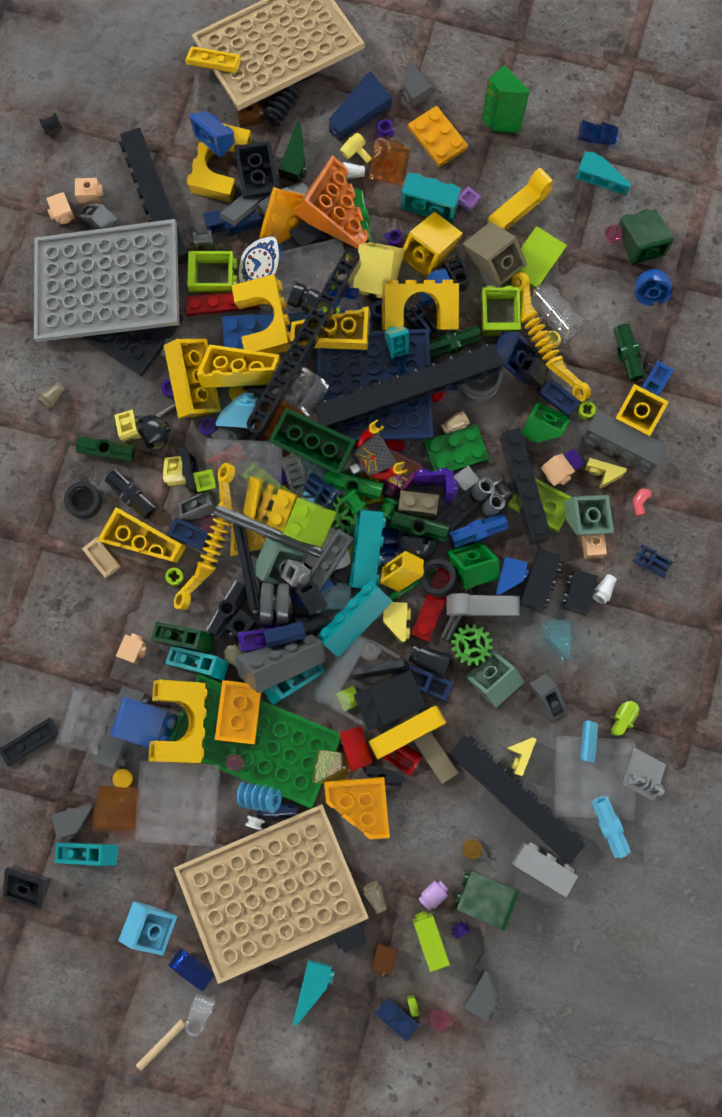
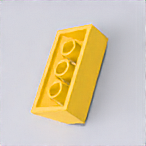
(183, 363)

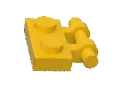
(281, 509)

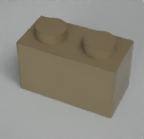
(418, 504)

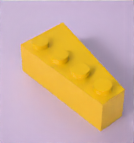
(343, 331)
(236, 367)
(134, 535)

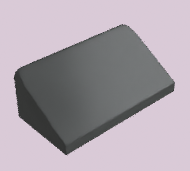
(197, 506)

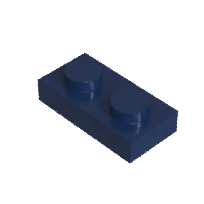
(559, 398)
(188, 534)
(397, 1019)

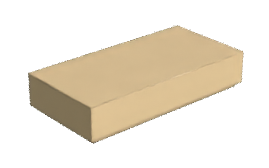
(101, 558)

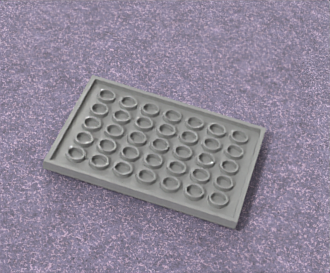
(106, 281)

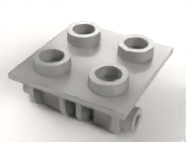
(644, 775)

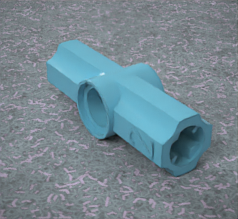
(611, 827)

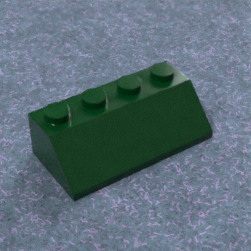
(312, 441)

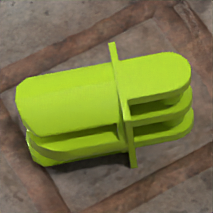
(625, 717)

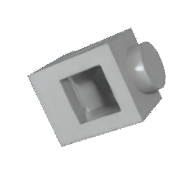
(300, 576)

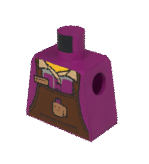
(400, 481)

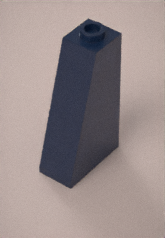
(360, 107)

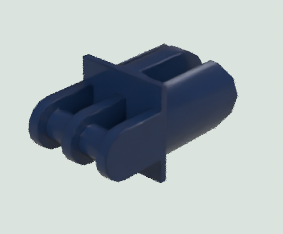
(420, 321)
(320, 490)
(655, 563)

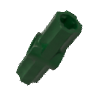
(454, 341)
(629, 352)
(94, 448)
(408, 523)

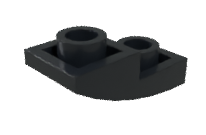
(390, 776)

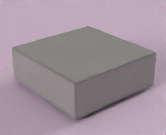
(466, 479)

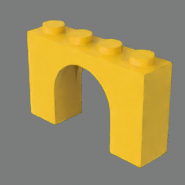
(209, 184)
(268, 292)
(444, 295)
(191, 698)

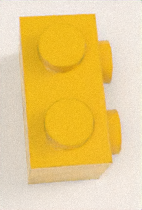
(402, 571)

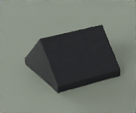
(25, 886)

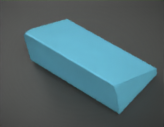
(588, 741)

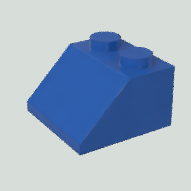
(212, 132)

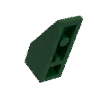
(293, 162)
(182, 637)

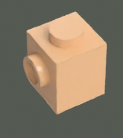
(88, 190)
(60, 209)
(558, 470)
(594, 546)
(132, 649)

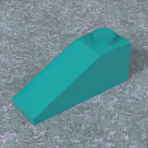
(599, 172)
(397, 341)
(197, 663)
(287, 687)
(86, 854)
(313, 986)

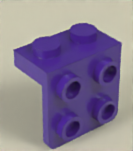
(435, 478)

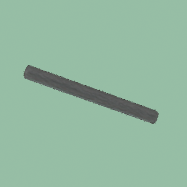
(266, 530)

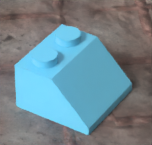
(238, 411)
(147, 928)

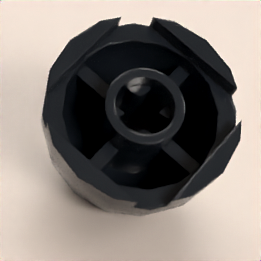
(154, 432)
(418, 545)

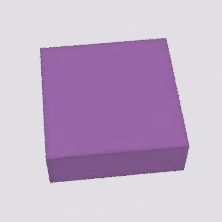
(469, 199)

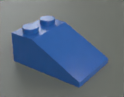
(142, 723)

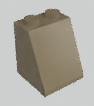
(495, 253)

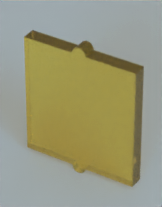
(330, 766)

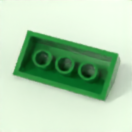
(505, 102)

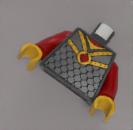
(375, 456)

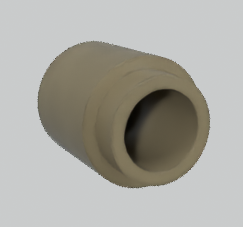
(230, 653)

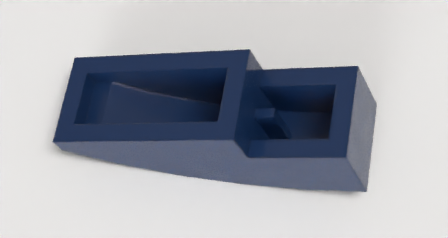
(216, 224)
(430, 684)

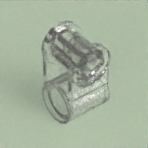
(199, 1011)

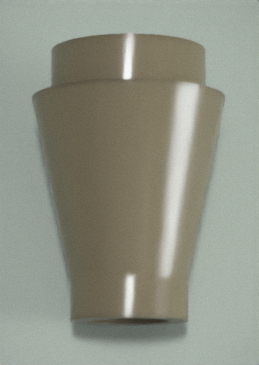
(50, 396)
(374, 894)

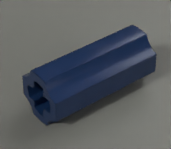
(284, 634)

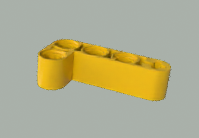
(525, 200)
(407, 732)

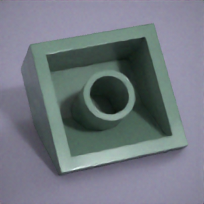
(589, 515)
(273, 559)
(495, 679)

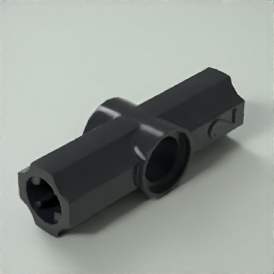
(130, 494)
(220, 620)

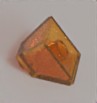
(389, 161)
(115, 808)

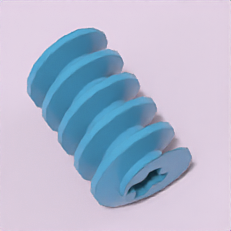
(258, 798)

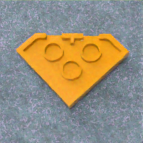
(280, 215)
(361, 804)

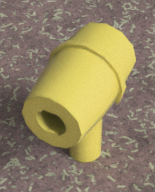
(354, 145)

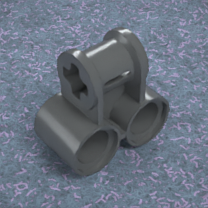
(492, 493)

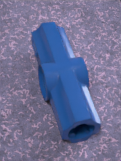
(478, 530)

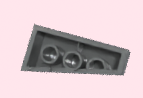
(278, 663)
(111, 749)

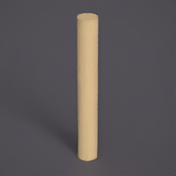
(161, 1044)

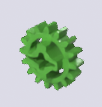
(349, 520)
(464, 640)

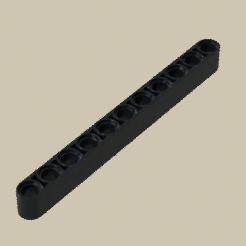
(305, 332)

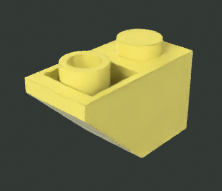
(395, 620)

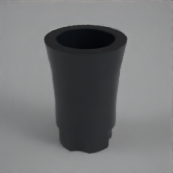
(314, 623)
(431, 660)

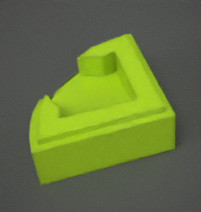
(413, 1005)

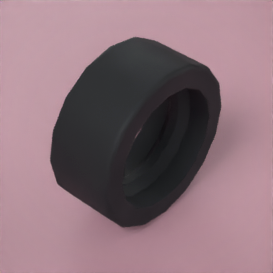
(74, 488)
(449, 588)

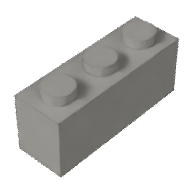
(545, 869)

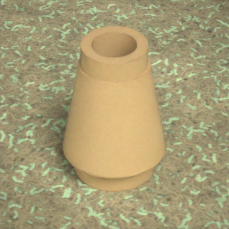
(455, 422)

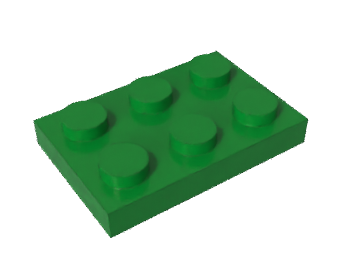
(456, 449)

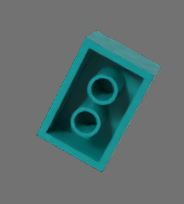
(428, 195)

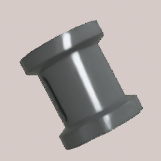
(203, 239)

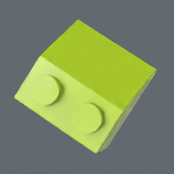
(309, 522)

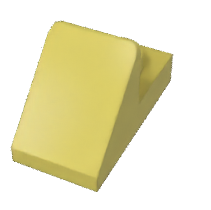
(127, 426)
(173, 471)
(609, 471)
(523, 749)

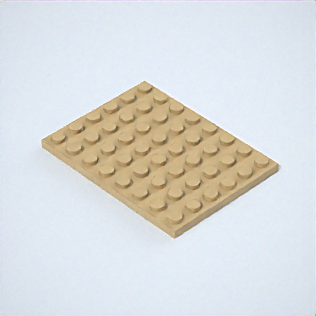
(278, 45)
(270, 893)

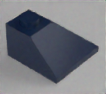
(512, 349)

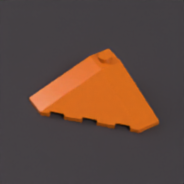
(331, 206)

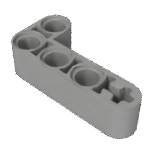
(479, 605)

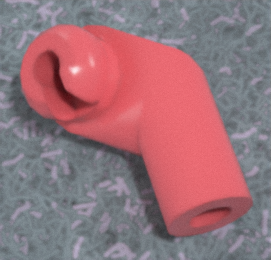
(639, 499)

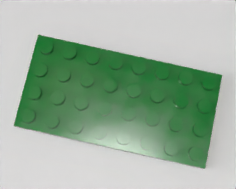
(282, 750)

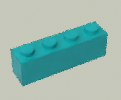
(366, 548)
(354, 618)

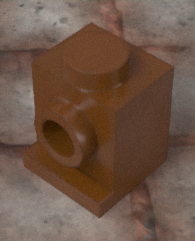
(250, 115)

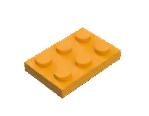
(437, 136)
(238, 713)

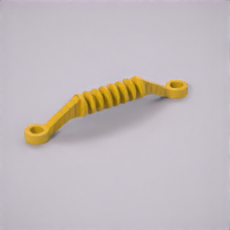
(555, 363)
(204, 569)

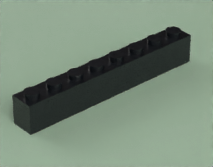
(149, 183)
(516, 799)

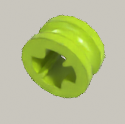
(586, 416)
(179, 573)

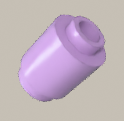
(433, 895)

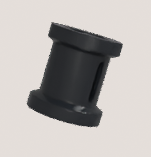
(50, 123)

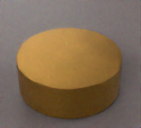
(472, 849)

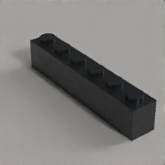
(525, 486)

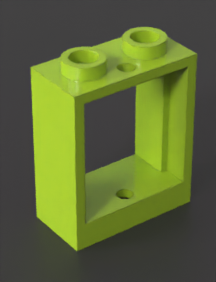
(196, 257)
(507, 292)
(430, 941)

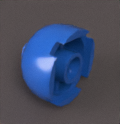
(653, 287)

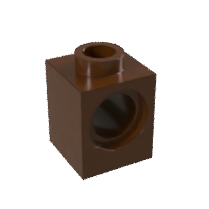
(384, 959)

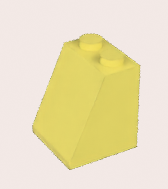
(377, 266)

